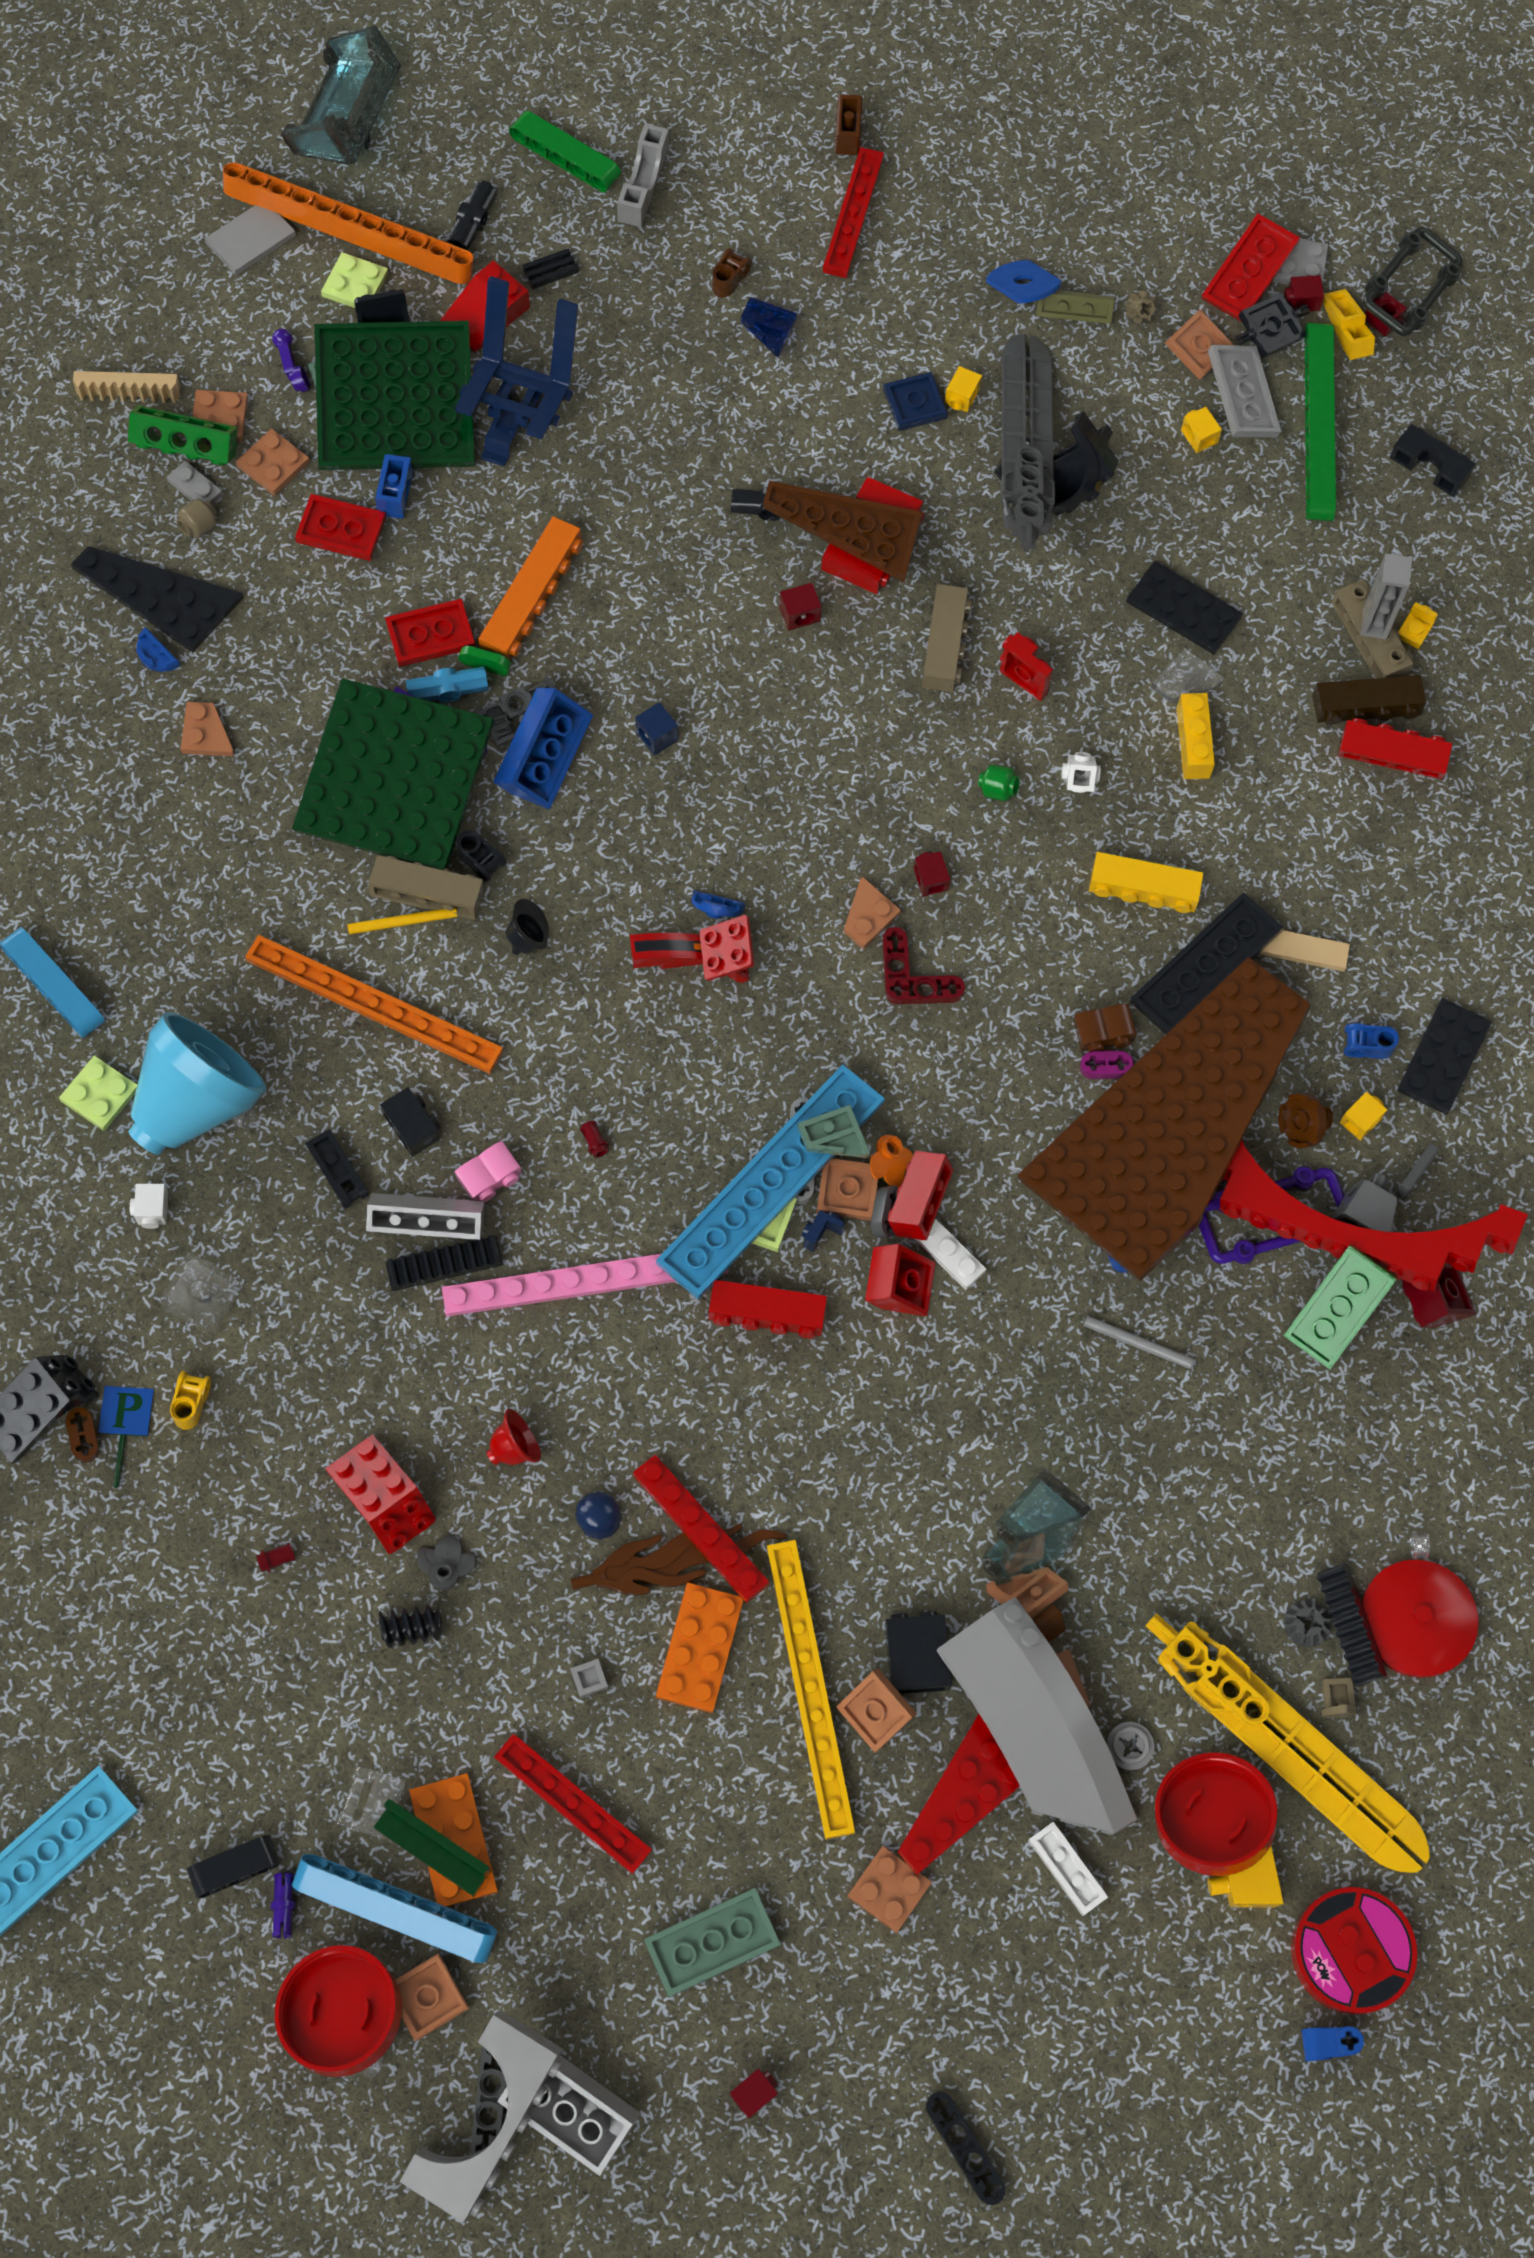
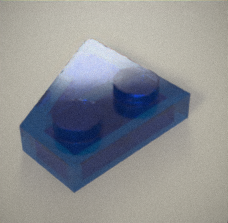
(768, 324)

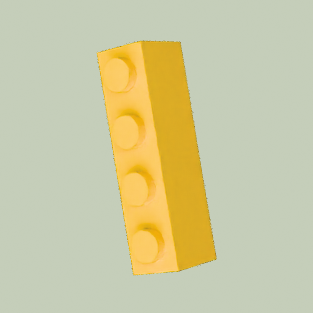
(1145, 882)

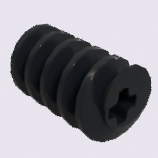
(411, 1626)

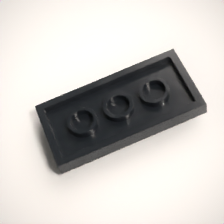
(1184, 607)
(1444, 1056)

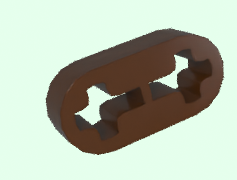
(89, 1433)

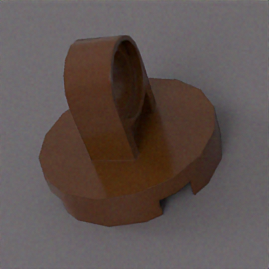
(1304, 1120)

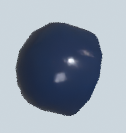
(598, 1515)

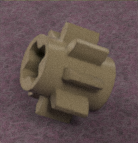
(1140, 307)

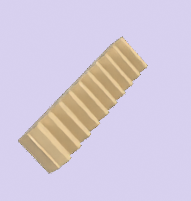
(126, 384)

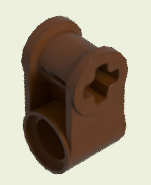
(729, 273)

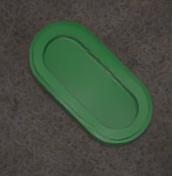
(491, 661)

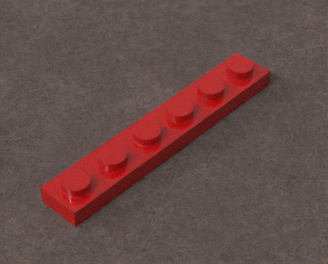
(853, 212)
(701, 1529)
(573, 1804)

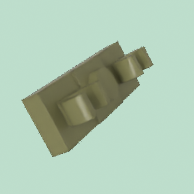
(1077, 307)

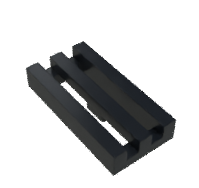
(550, 264)

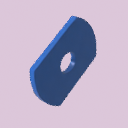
(1041, 285)

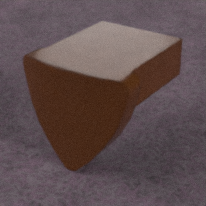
(1050, 1623)

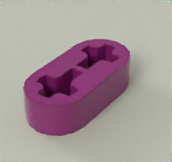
(1106, 1063)

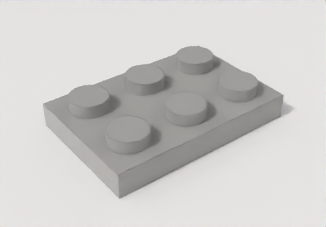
(1305, 260)

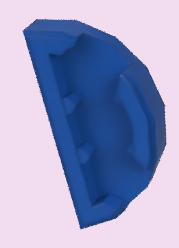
(154, 653)
(716, 906)

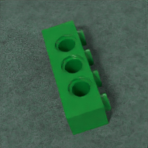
(222, 436)

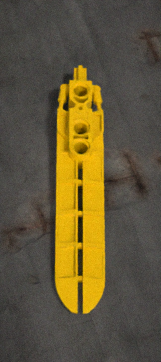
(1303, 1736)

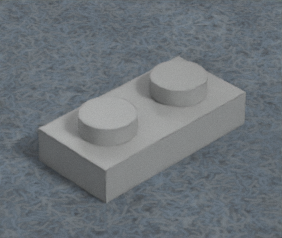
(193, 484)

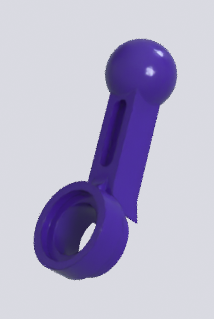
(282, 340)

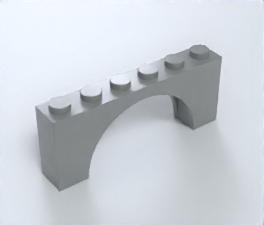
(459, 2182)

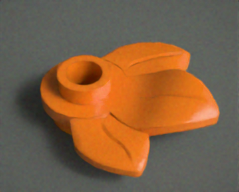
(892, 1162)

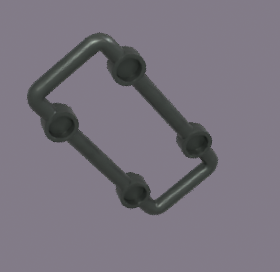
(1378, 284)

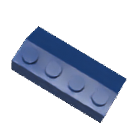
(543, 747)

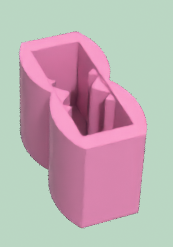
(488, 1172)

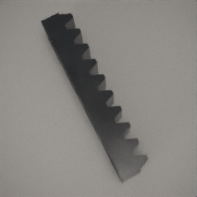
(444, 1263)
(1351, 1624)

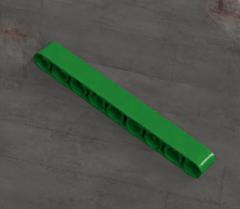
(1320, 422)

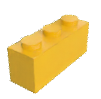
(1195, 736)

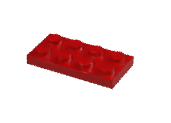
(1250, 266)

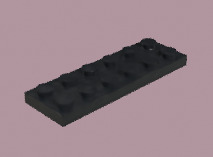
(1205, 962)

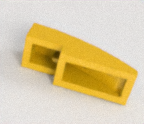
(1349, 324)

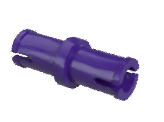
(282, 1905)

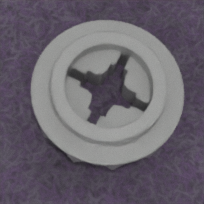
(1144, 1744)

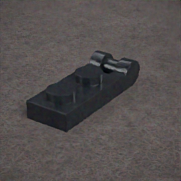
(336, 1168)

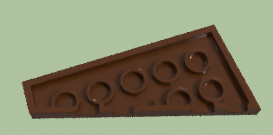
(863, 528)

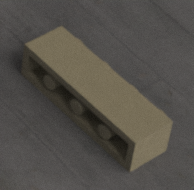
(945, 638)
(425, 886)

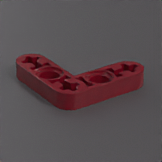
(903, 979)

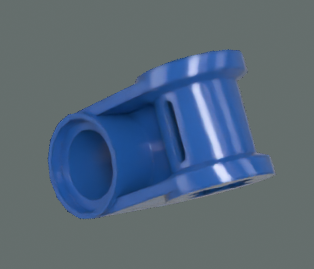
(1363, 1041)
(1325, 2042)

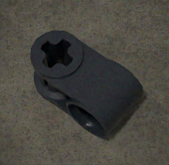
(483, 858)

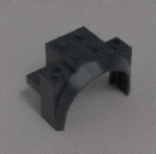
(1081, 466)

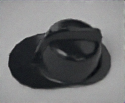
(527, 928)

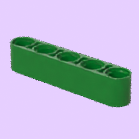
(565, 151)

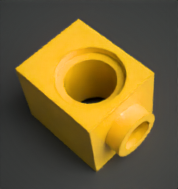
(963, 389)
(1201, 429)
(1363, 1115)

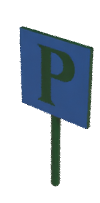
(125, 1413)

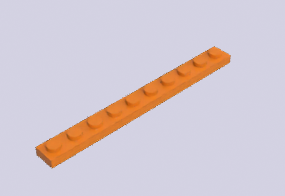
(374, 1004)

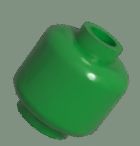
(999, 782)

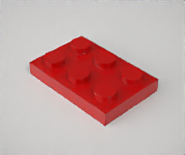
(340, 527)
(429, 632)

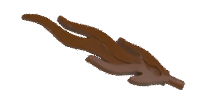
(660, 1567)

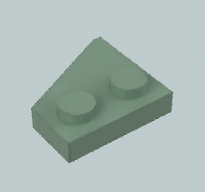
(834, 1134)

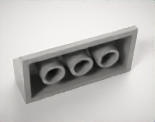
(581, 2117)

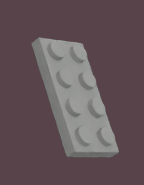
(1244, 391)

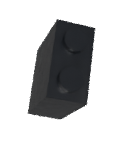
(913, 1653)

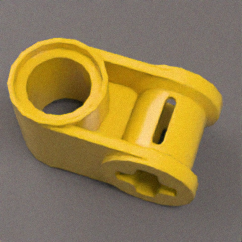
(189, 1394)

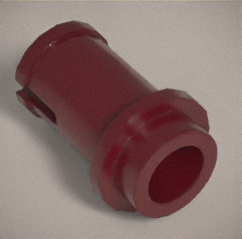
(597, 1145)
(275, 1557)

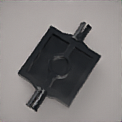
(1272, 325)

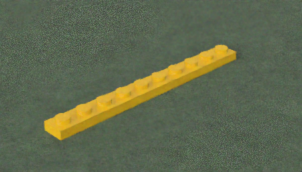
(810, 1690)

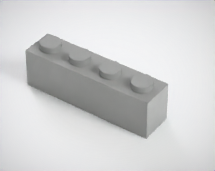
(1386, 596)
(425, 1216)

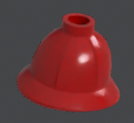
(513, 1442)

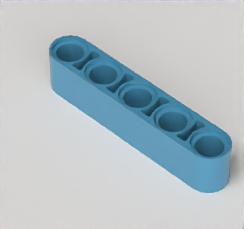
(52, 982)

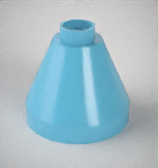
(188, 1085)

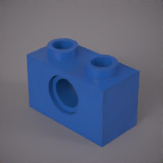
(394, 485)

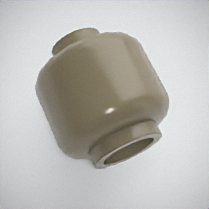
(196, 518)

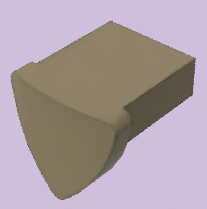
(1338, 1698)

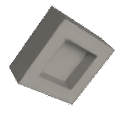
(589, 1678)

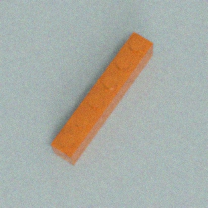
(531, 588)

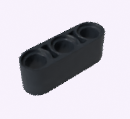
(233, 1865)

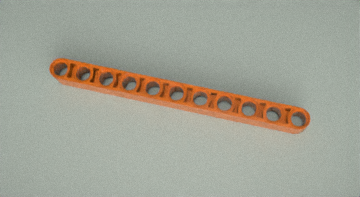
(348, 223)

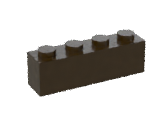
(1369, 699)

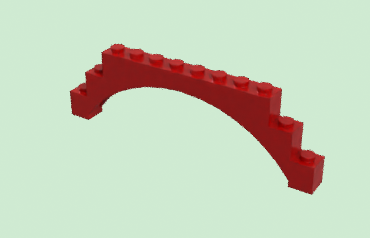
(1408, 1256)

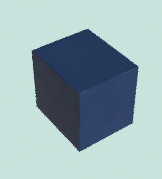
(656, 728)

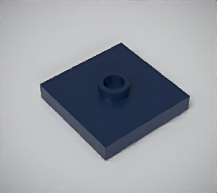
(915, 401)

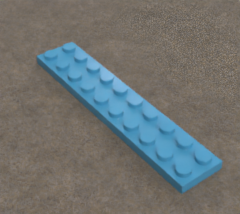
(761, 1189)

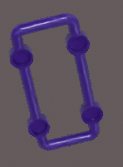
(1245, 1250)

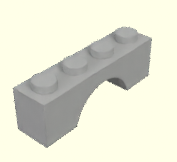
(650, 157)

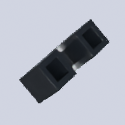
(1418, 446)

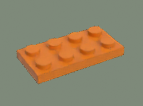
(699, 1648)
(452, 1811)

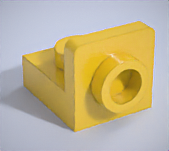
(1417, 625)

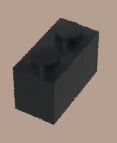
(410, 1121)

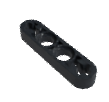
(968, 2146)

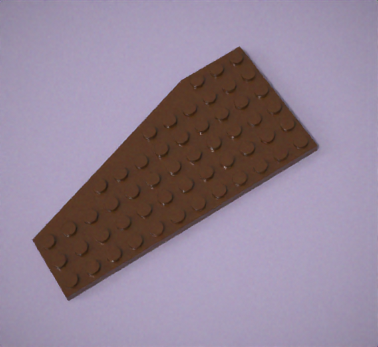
(1164, 1134)

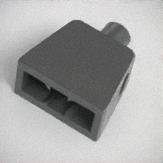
(1368, 1205)

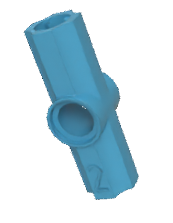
(448, 684)

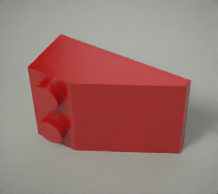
(472, 303)

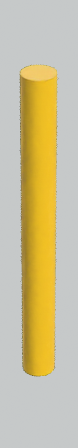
(401, 920)

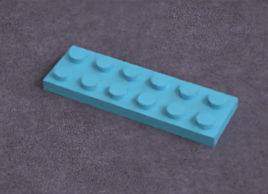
(59, 1843)

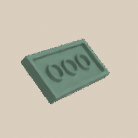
(712, 1942)

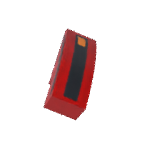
(665, 950)

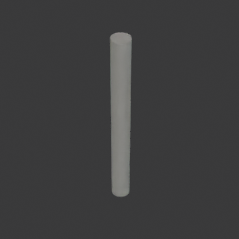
(1138, 1342)

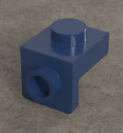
(813, 1231)

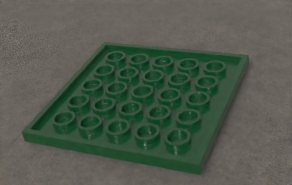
(392, 394)
(393, 774)

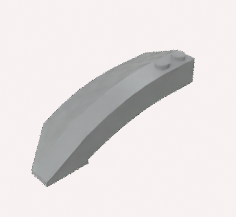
(1038, 1720)

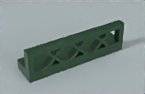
(432, 1848)

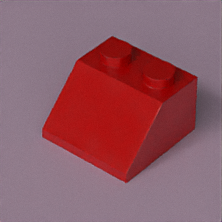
(900, 1280)

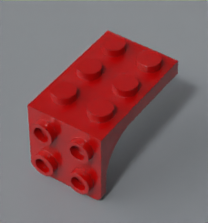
(382, 1494)

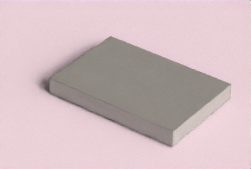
(249, 238)

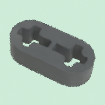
(883, 1203)

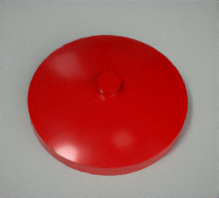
(1420, 1618)

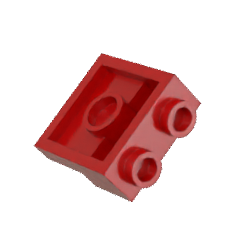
(1023, 667)

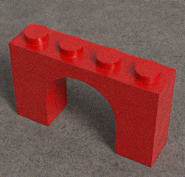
(852, 568)

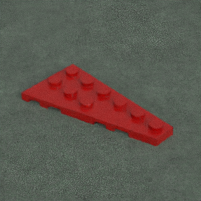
(966, 1793)

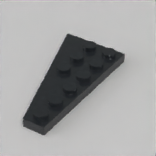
(170, 601)

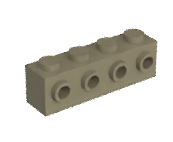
(1383, 656)

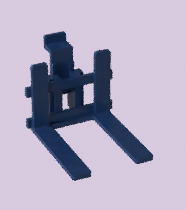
(507, 413)

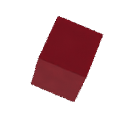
(800, 606)

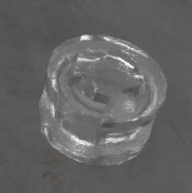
(1419, 1545)

